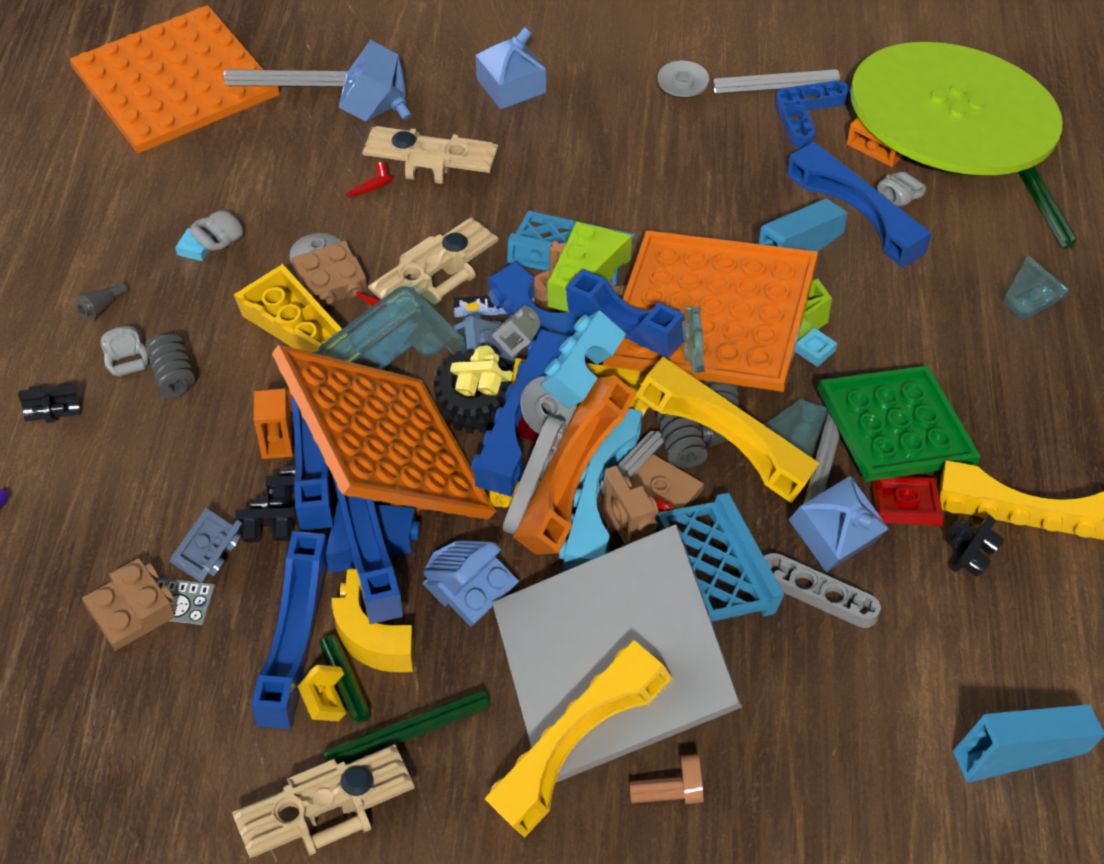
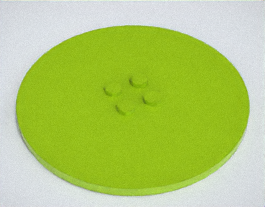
(956, 108)

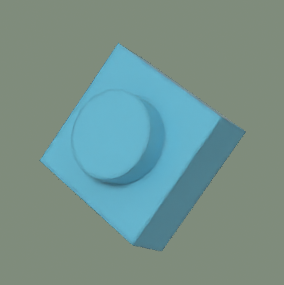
(191, 248)
(815, 347)

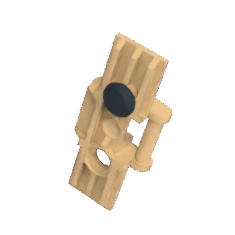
(430, 151)
(435, 253)
(320, 790)

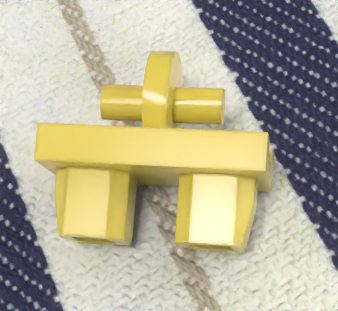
(481, 370)

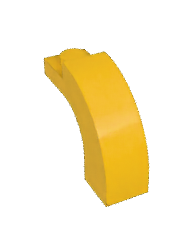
(375, 645)

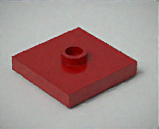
(908, 500)

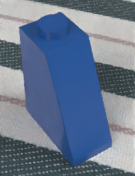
(397, 528)

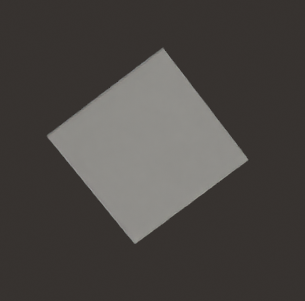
(578, 622)

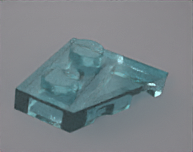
(1033, 290)
(693, 332)
(800, 424)

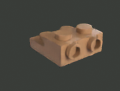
(330, 273)
(628, 508)
(130, 604)

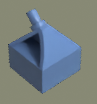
(511, 71)
(374, 84)
(838, 524)

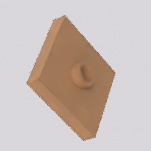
(667, 483)

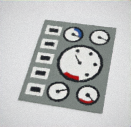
(190, 599)

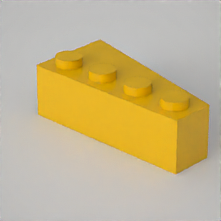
(286, 310)

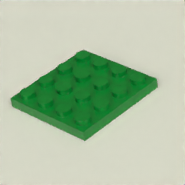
(897, 422)

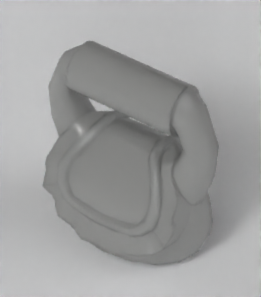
(901, 188)
(222, 226)
(120, 344)

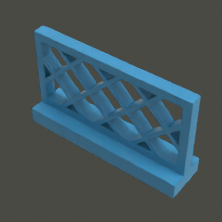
(535, 251)
(741, 553)

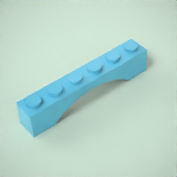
(588, 535)

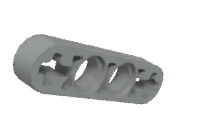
(540, 458)
(821, 585)

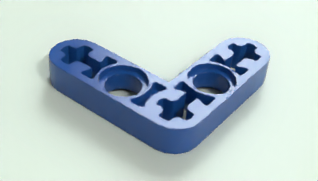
(793, 102)

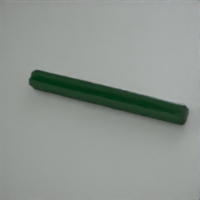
(1049, 207)
(408, 728)

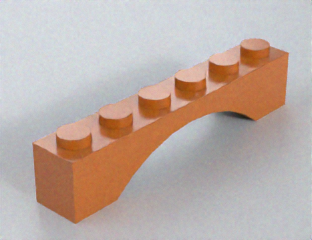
(550, 510)

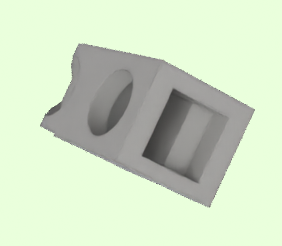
(517, 330)

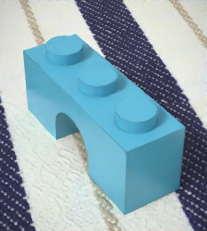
(568, 375)

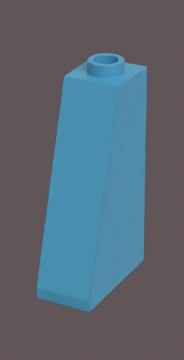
(807, 228)
(1026, 739)

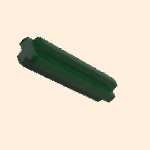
(347, 683)

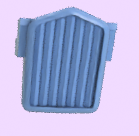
(468, 578)

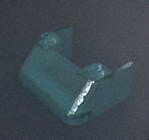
(391, 329)

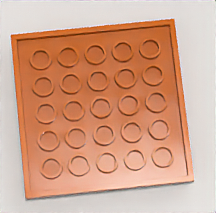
(170, 78)
(747, 301)
(381, 434)

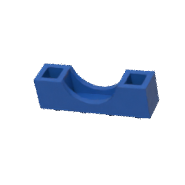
(515, 288)
(653, 329)

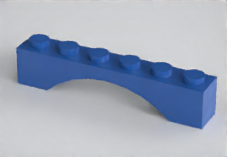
(899, 233)
(500, 461)
(311, 479)
(370, 558)
(277, 682)

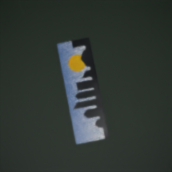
(476, 306)

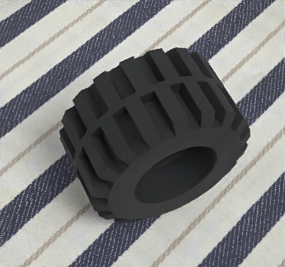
(463, 411)

